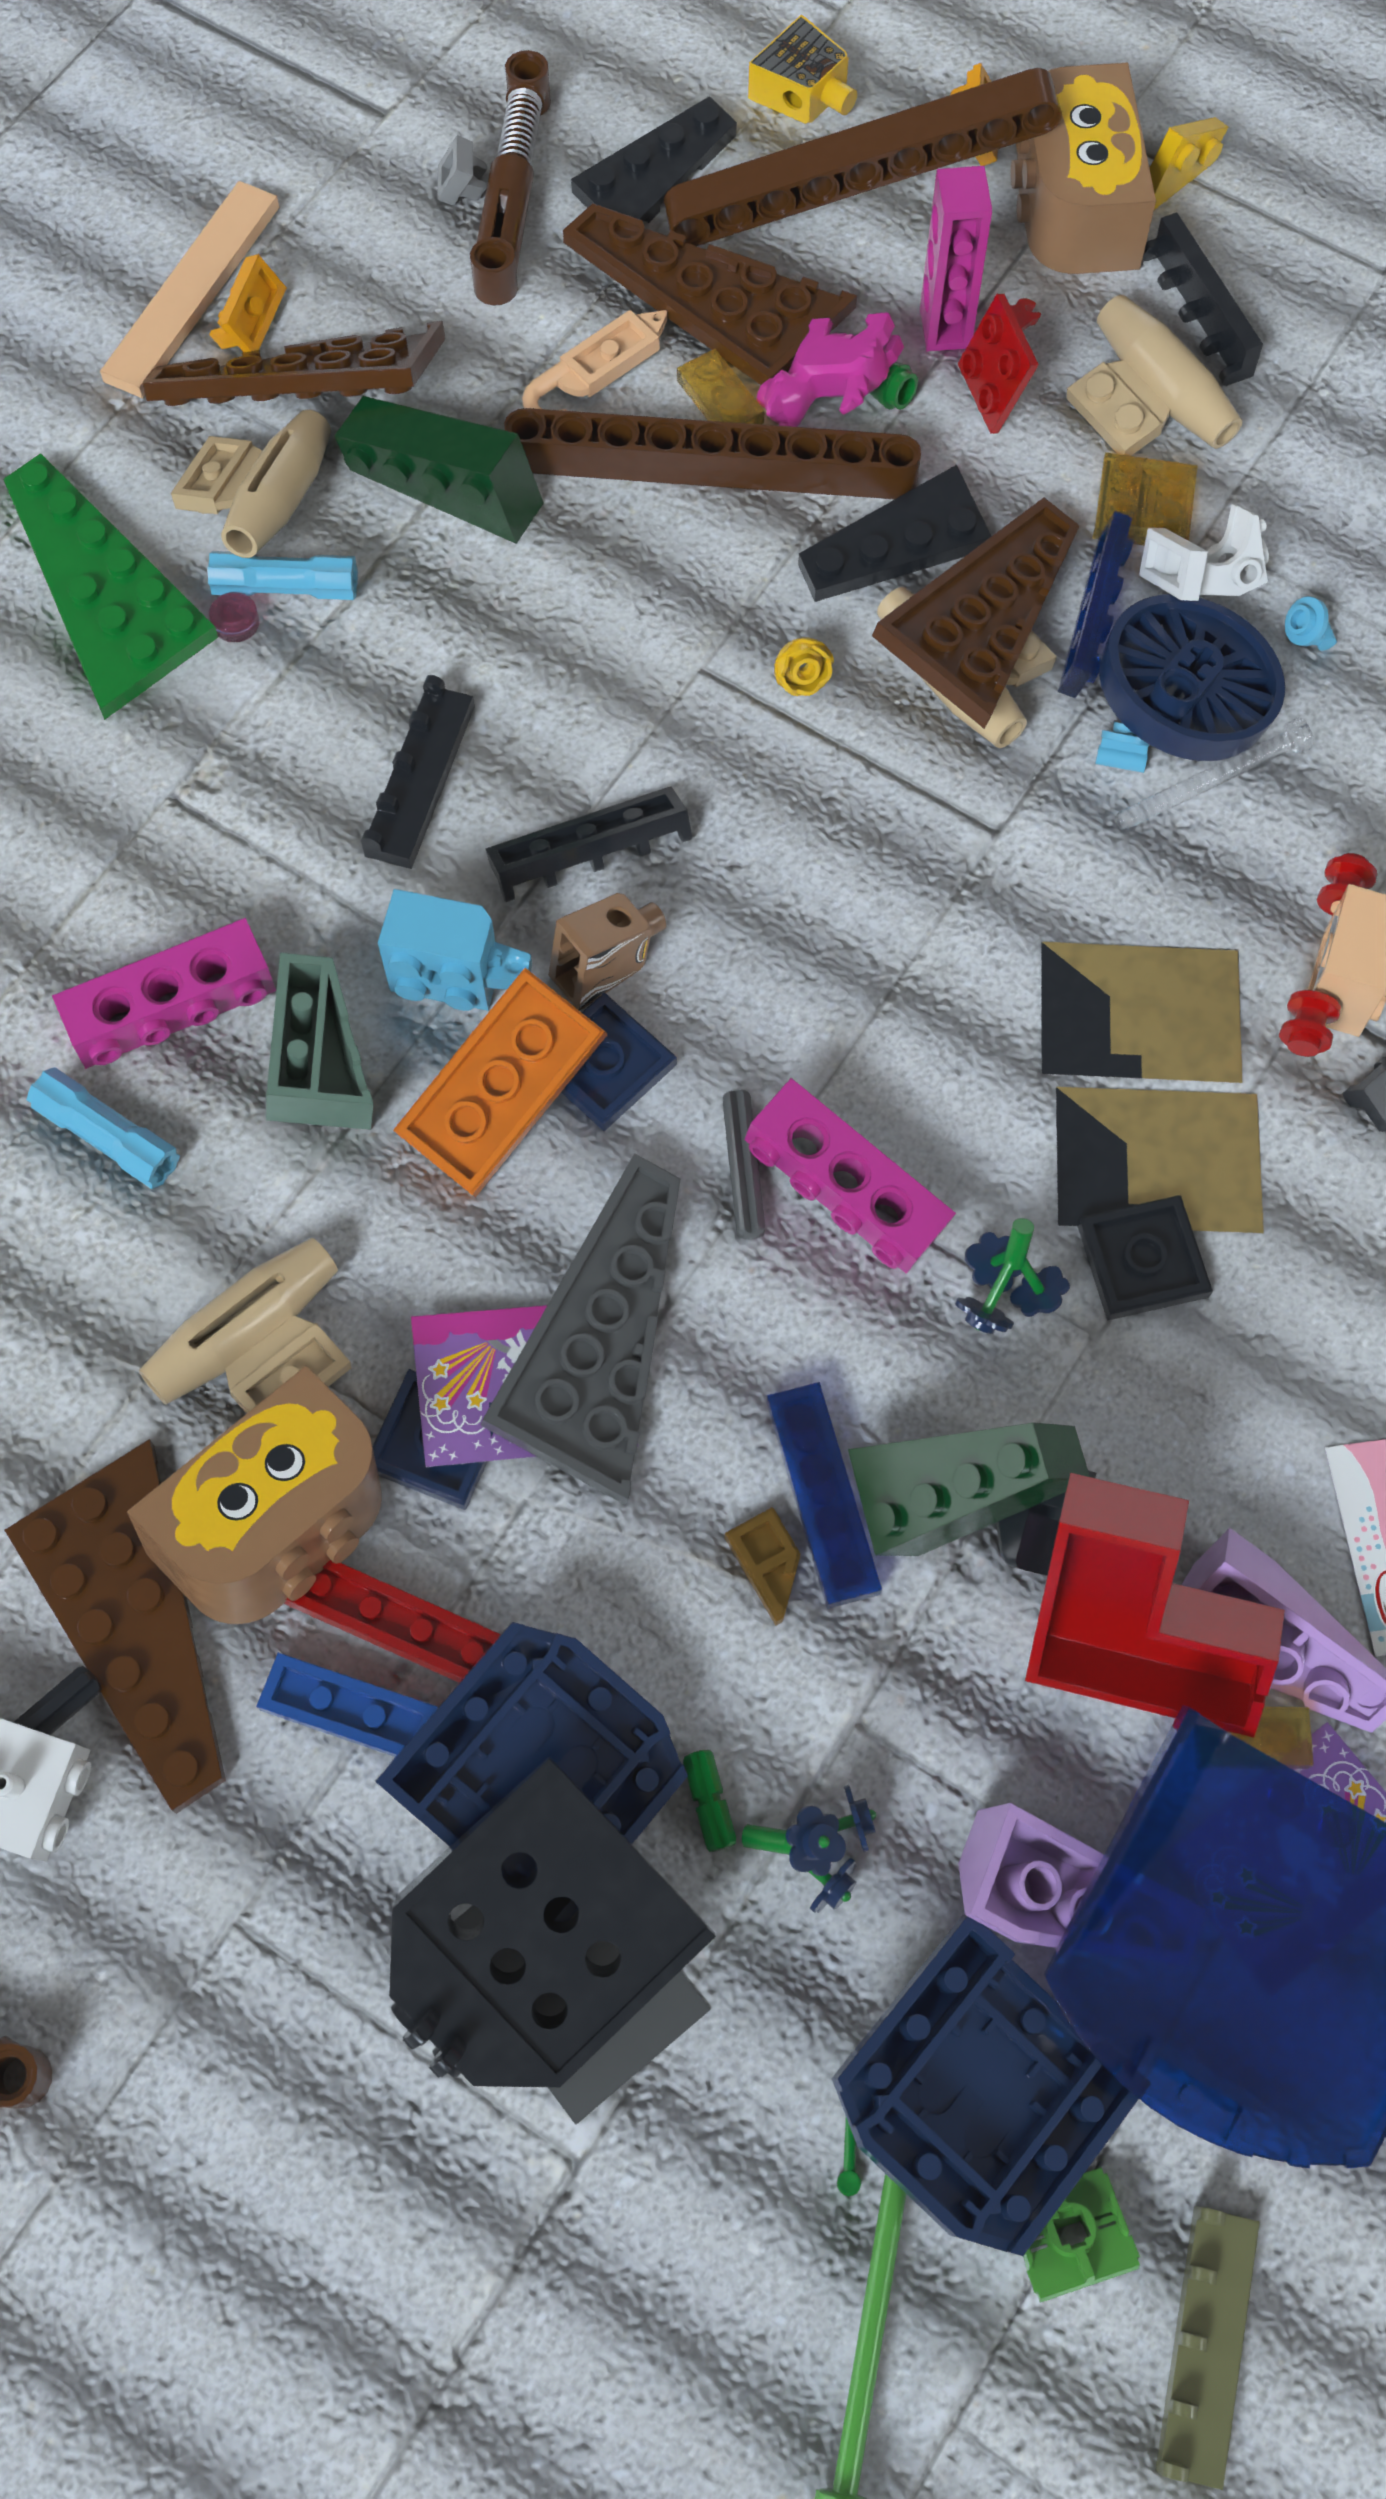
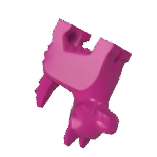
(832, 368)

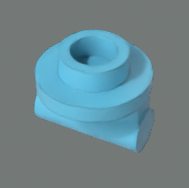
(1309, 624)
(1122, 749)

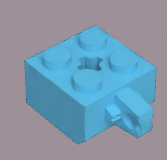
(445, 952)

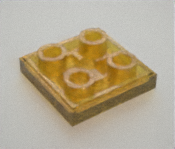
(1149, 492)

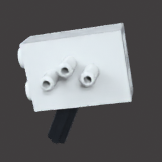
(42, 1770)

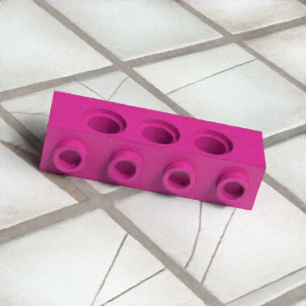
(955, 257)
(140, 985)
(839, 1147)

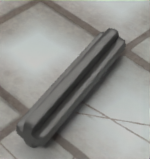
(743, 1166)

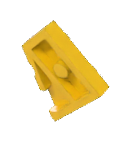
(1184, 155)

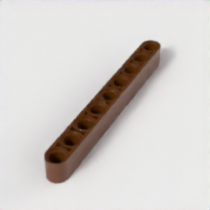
(864, 157)
(717, 453)

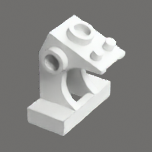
(1192, 571)

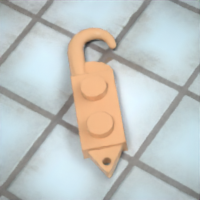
(601, 357)

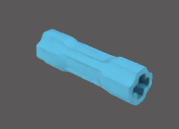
(316, 576)
(131, 1146)

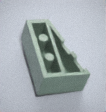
(313, 1055)

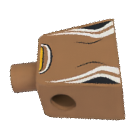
(601, 947)

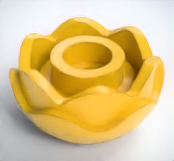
(806, 679)

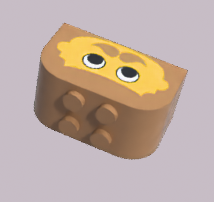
(1089, 178)
(264, 1504)

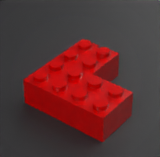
(1131, 1635)

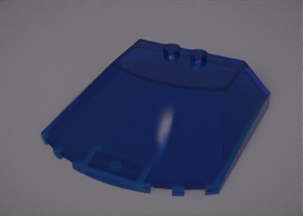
(1238, 1954)

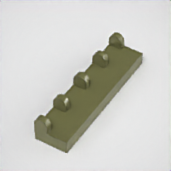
(1207, 2348)

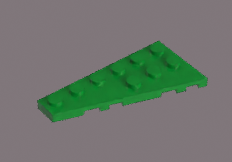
(113, 601)

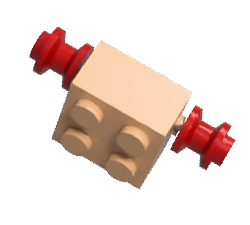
(1350, 963)

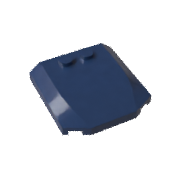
(513, 1710)
(980, 2094)

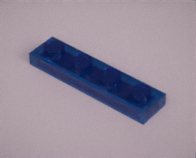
(1100, 592)
(823, 1495)

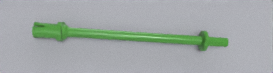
(868, 2345)

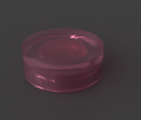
(234, 617)

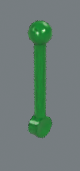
(849, 2181)

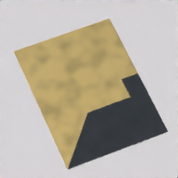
(1140, 1012)
(1157, 1145)

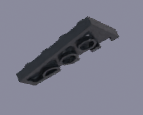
(646, 169)
(902, 537)

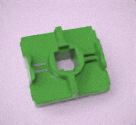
(1101, 2256)

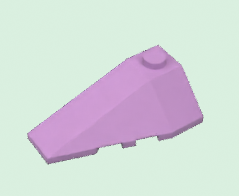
(1317, 1654)
(1023, 1875)

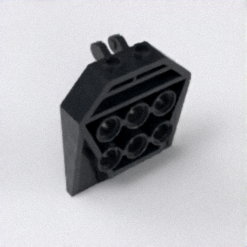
(487, 2017)

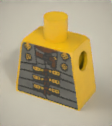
(801, 74)

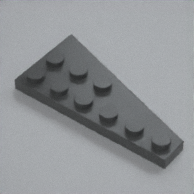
(589, 1358)

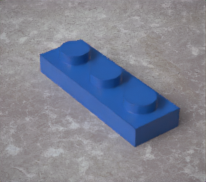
(342, 1705)

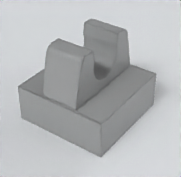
(460, 173)

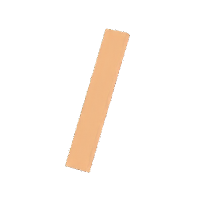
(190, 288)

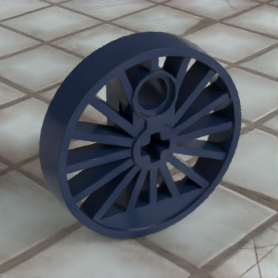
(1219, 678)

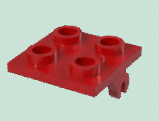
(1000, 359)

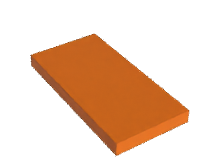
(500, 1082)

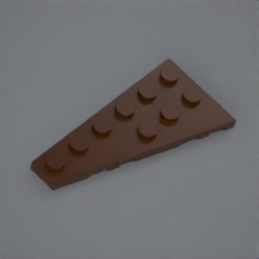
(709, 292)
(306, 369)
(977, 614)
(127, 1622)

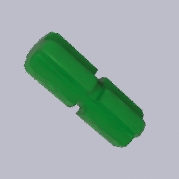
(712, 1811)

